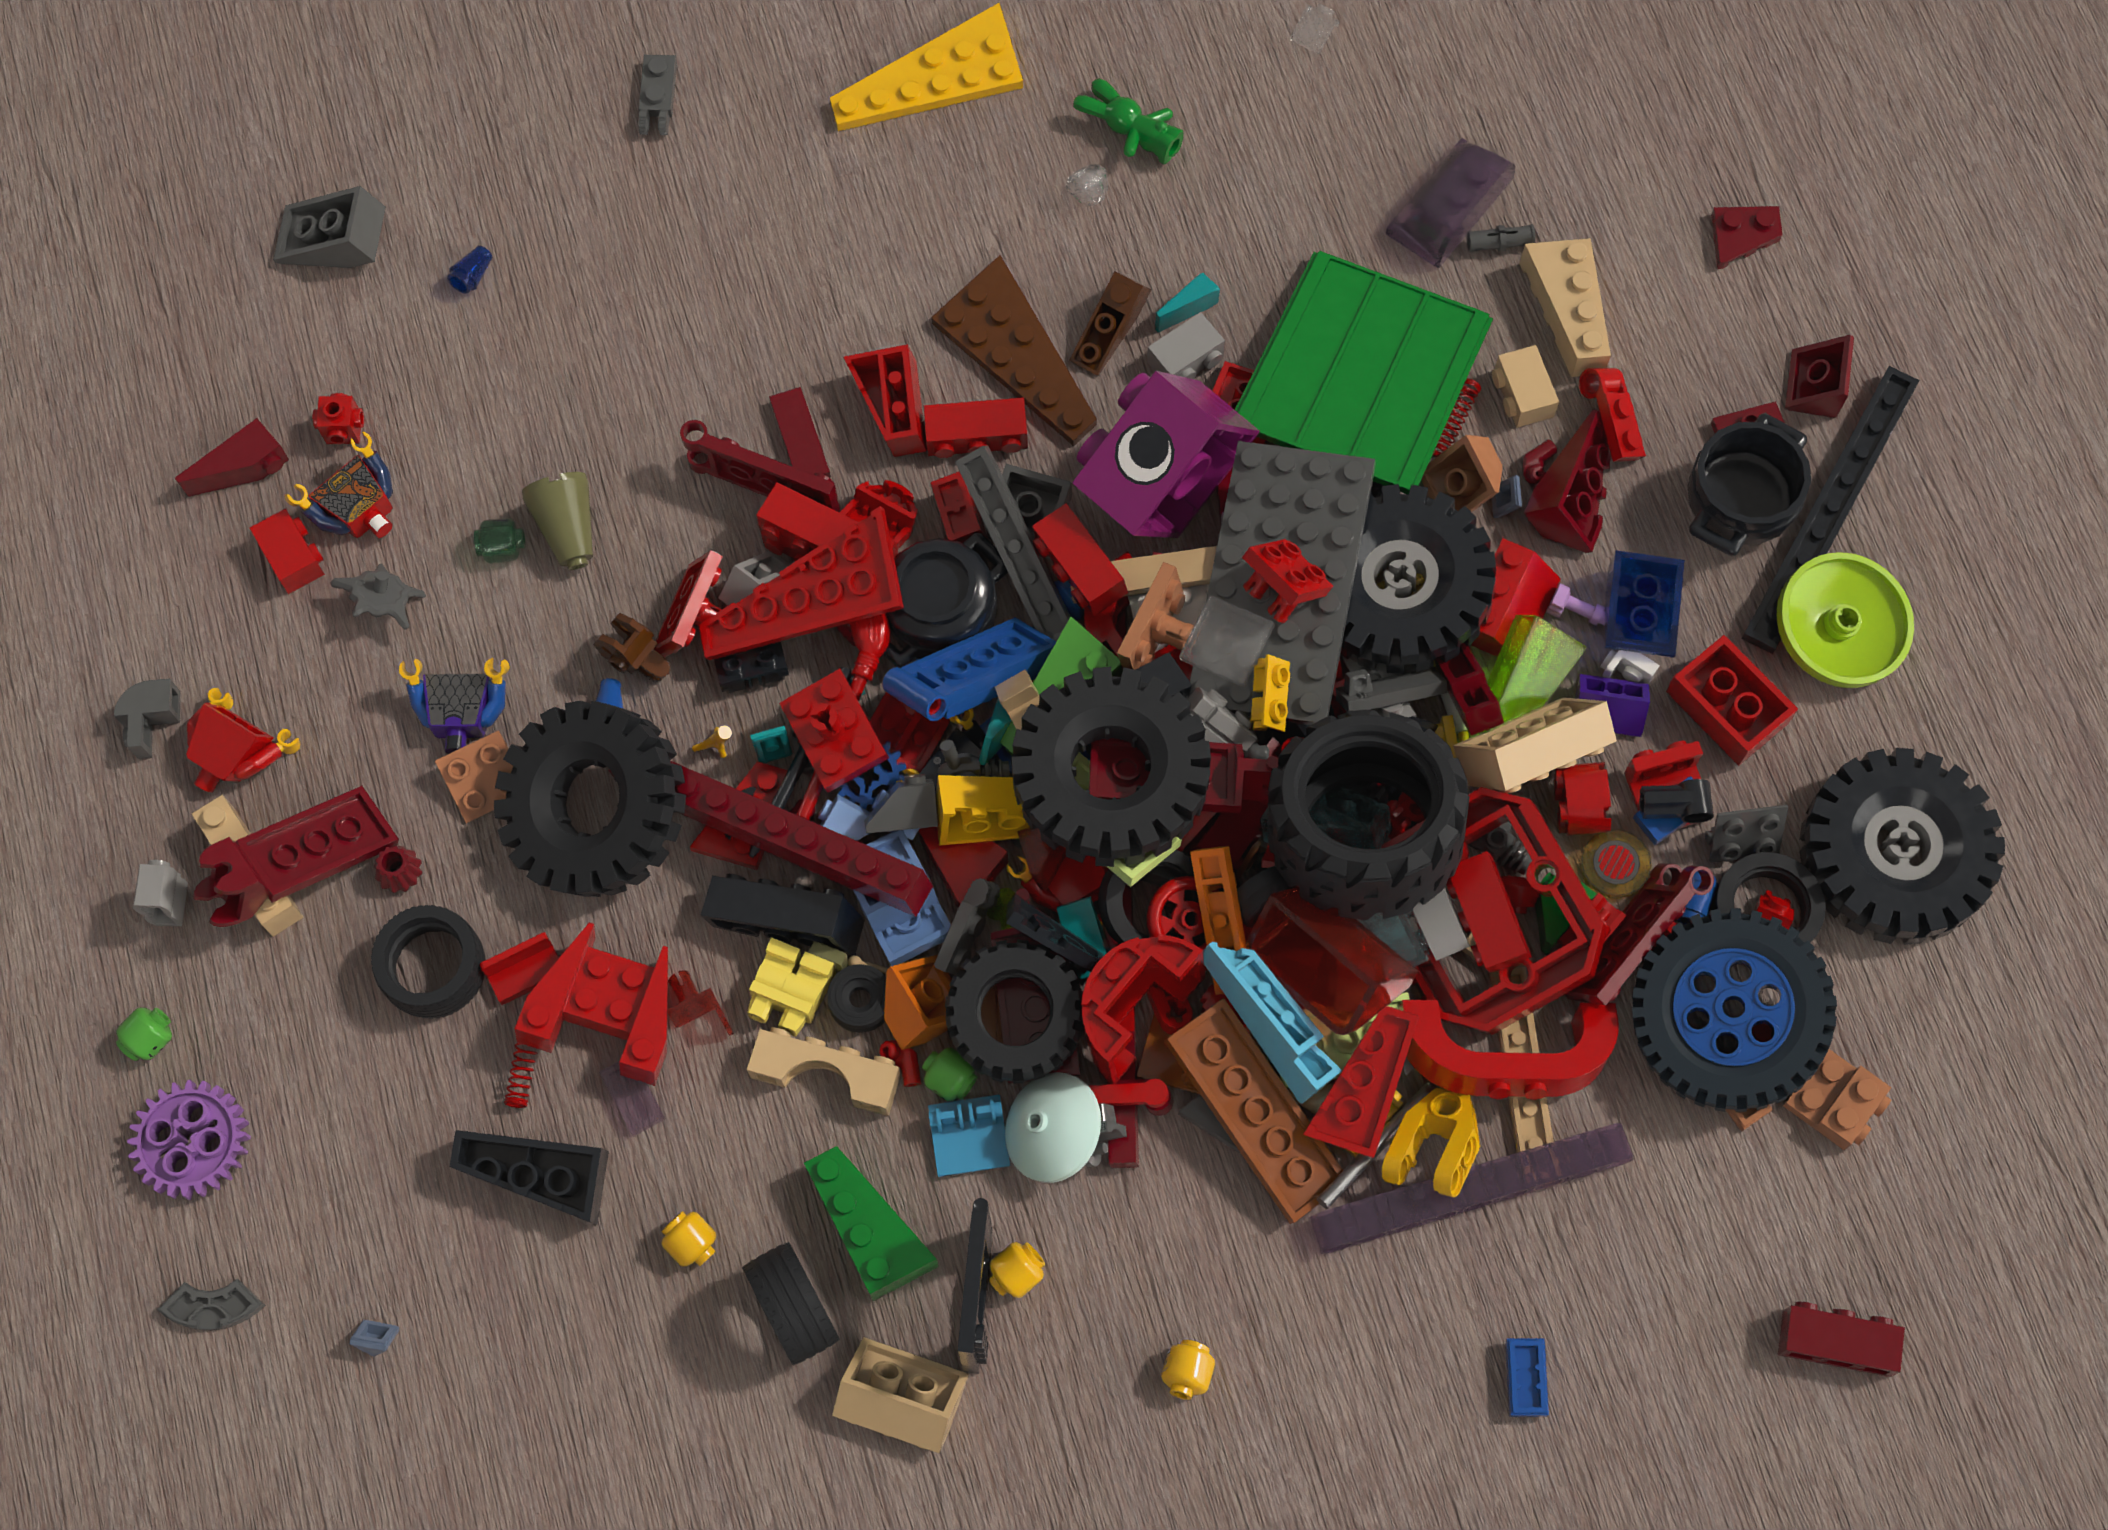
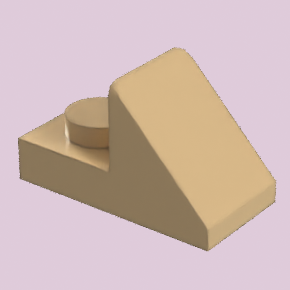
(1017, 695)

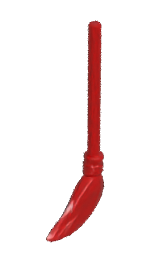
(871, 639)

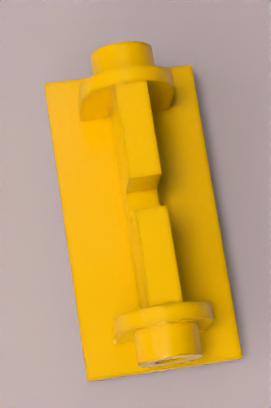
(1272, 679)

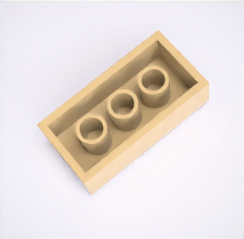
(1536, 744)

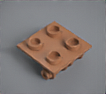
(473, 775)

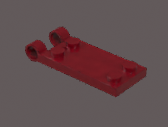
(753, 470)
(1646, 921)

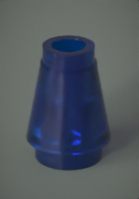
(469, 270)

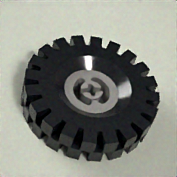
(1459, 573)
(1915, 804)

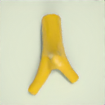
(716, 740)

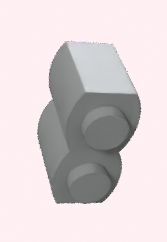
(160, 894)

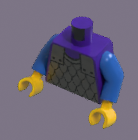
(457, 703)

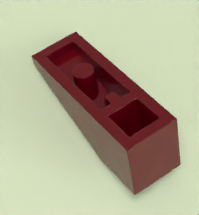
(239, 460)

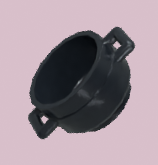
(1748, 484)
(944, 595)

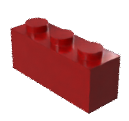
(974, 424)
(1078, 560)
(1488, 913)

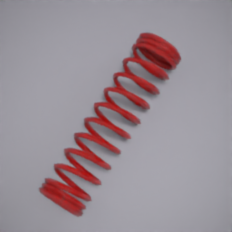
(1468, 381)
(515, 1101)

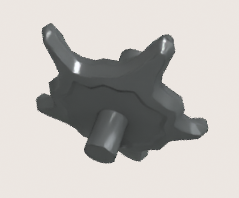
(379, 594)

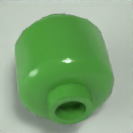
(144, 1033)
(948, 1074)

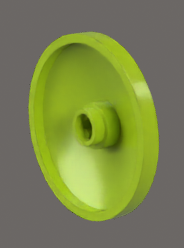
(1845, 620)

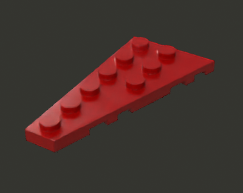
(821, 590)

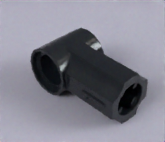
(1687, 800)

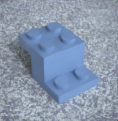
(896, 931)

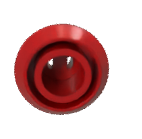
(1520, 893)

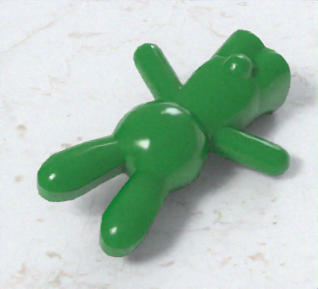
(1126, 118)

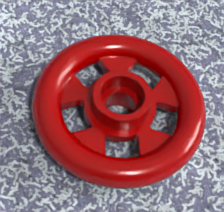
(1174, 892)

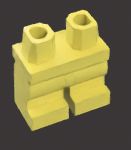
(789, 985)

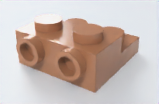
(1840, 1101)

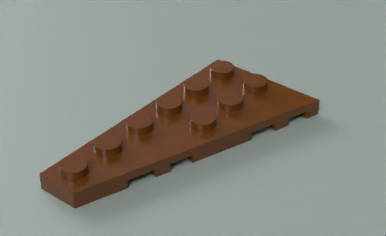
(1006, 339)

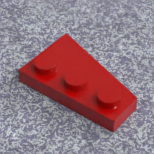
(714, 842)

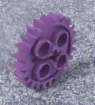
(203, 1167)

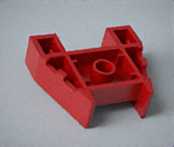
(605, 996)

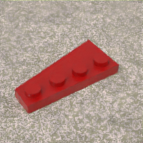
(1364, 1090)

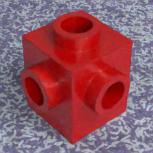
(338, 419)

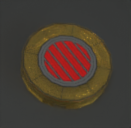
(1615, 864)

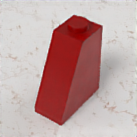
(963, 862)

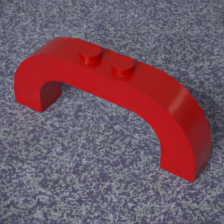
(1512, 1074)

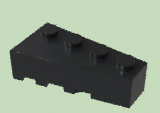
(783, 912)
(544, 1171)

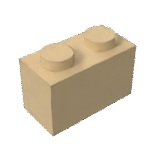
(1525, 386)

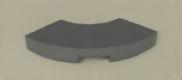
(213, 1308)

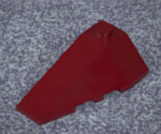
(1569, 494)

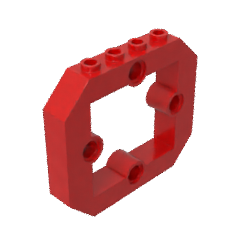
(1549, 976)

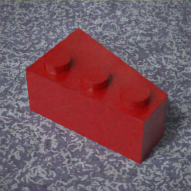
(893, 396)

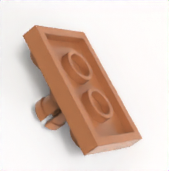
(1155, 621)

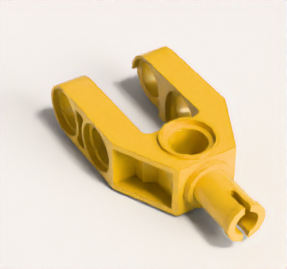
(1440, 1114)

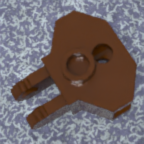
(635, 652)

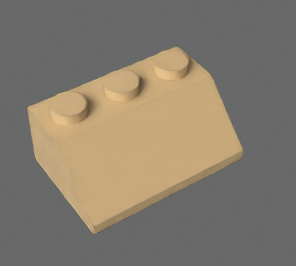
(900, 1395)

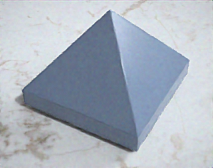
(1508, 497)
(373, 1337)

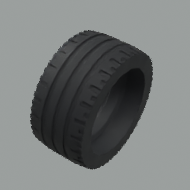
(399, 933)
(790, 1303)

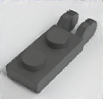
(657, 92)
(967, 925)

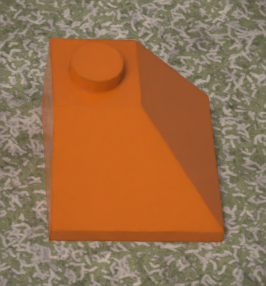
(916, 1001)

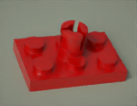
(689, 604)
(834, 730)

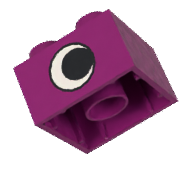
(1161, 454)

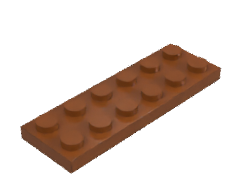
(1254, 1109)

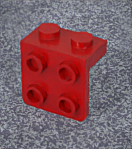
(1663, 767)

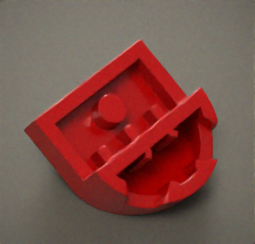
(895, 500)

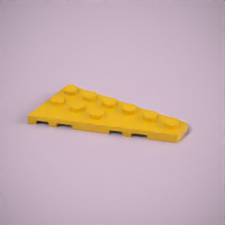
(949, 70)

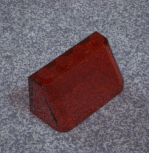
(1328, 961)

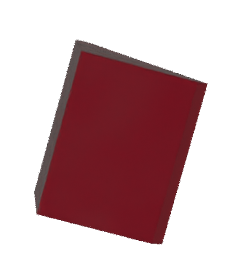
(1820, 377)

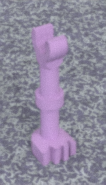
(1563, 599)

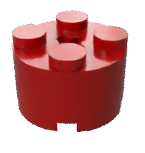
(1584, 799)

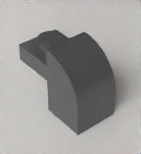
(144, 706)

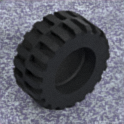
(1002, 963)

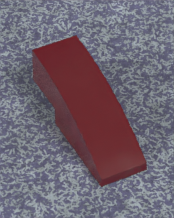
(1470, 691)

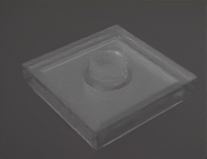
(1226, 641)

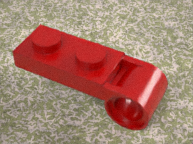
(1616, 411)

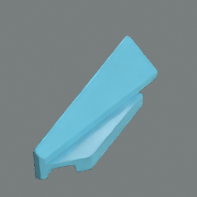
(1273, 1019)

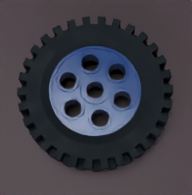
(1756, 1070)

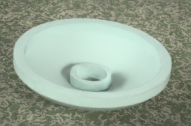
(1066, 1128)

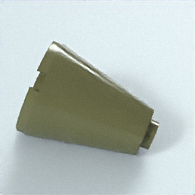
(563, 516)

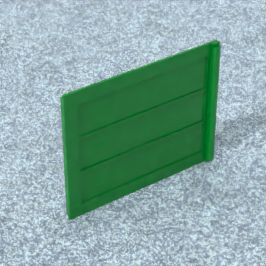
(1364, 368)

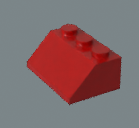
(1521, 588)

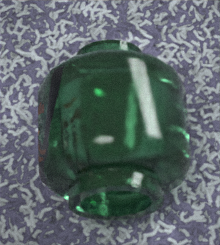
(499, 540)

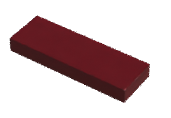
(799, 432)

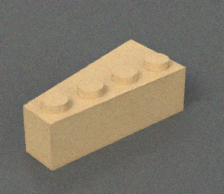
(1569, 293)

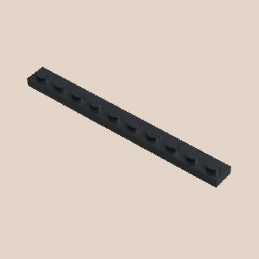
(1835, 497)

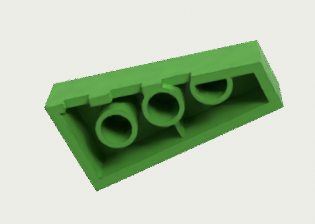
(1073, 652)

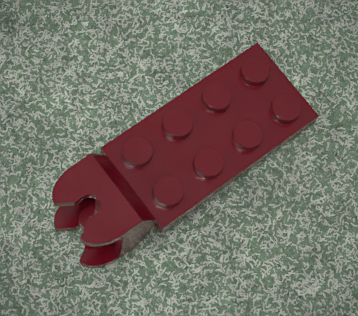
(292, 855)

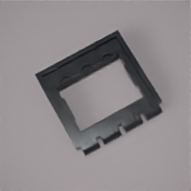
(972, 1332)

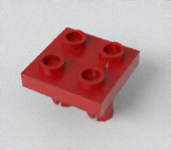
(1288, 573)

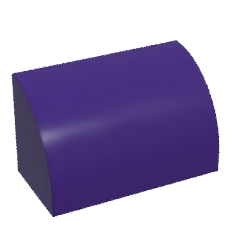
(1626, 701)

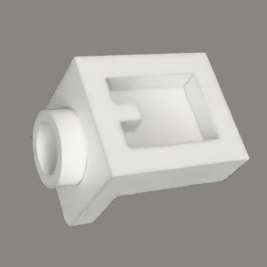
(1632, 665)

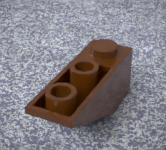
(1110, 322)

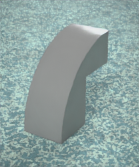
(1441, 925)

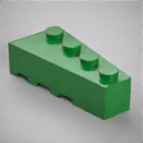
(872, 1232)

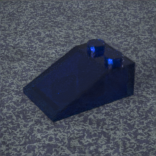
(1643, 603)

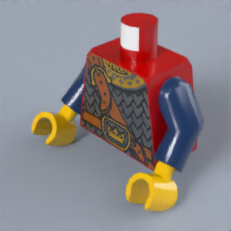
(352, 497)

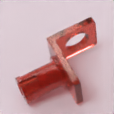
(692, 1002)

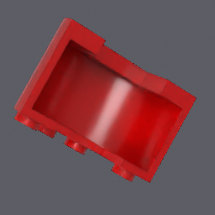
(1121, 982)

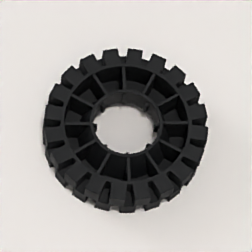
(1104, 710)
(539, 792)

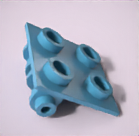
(968, 1135)

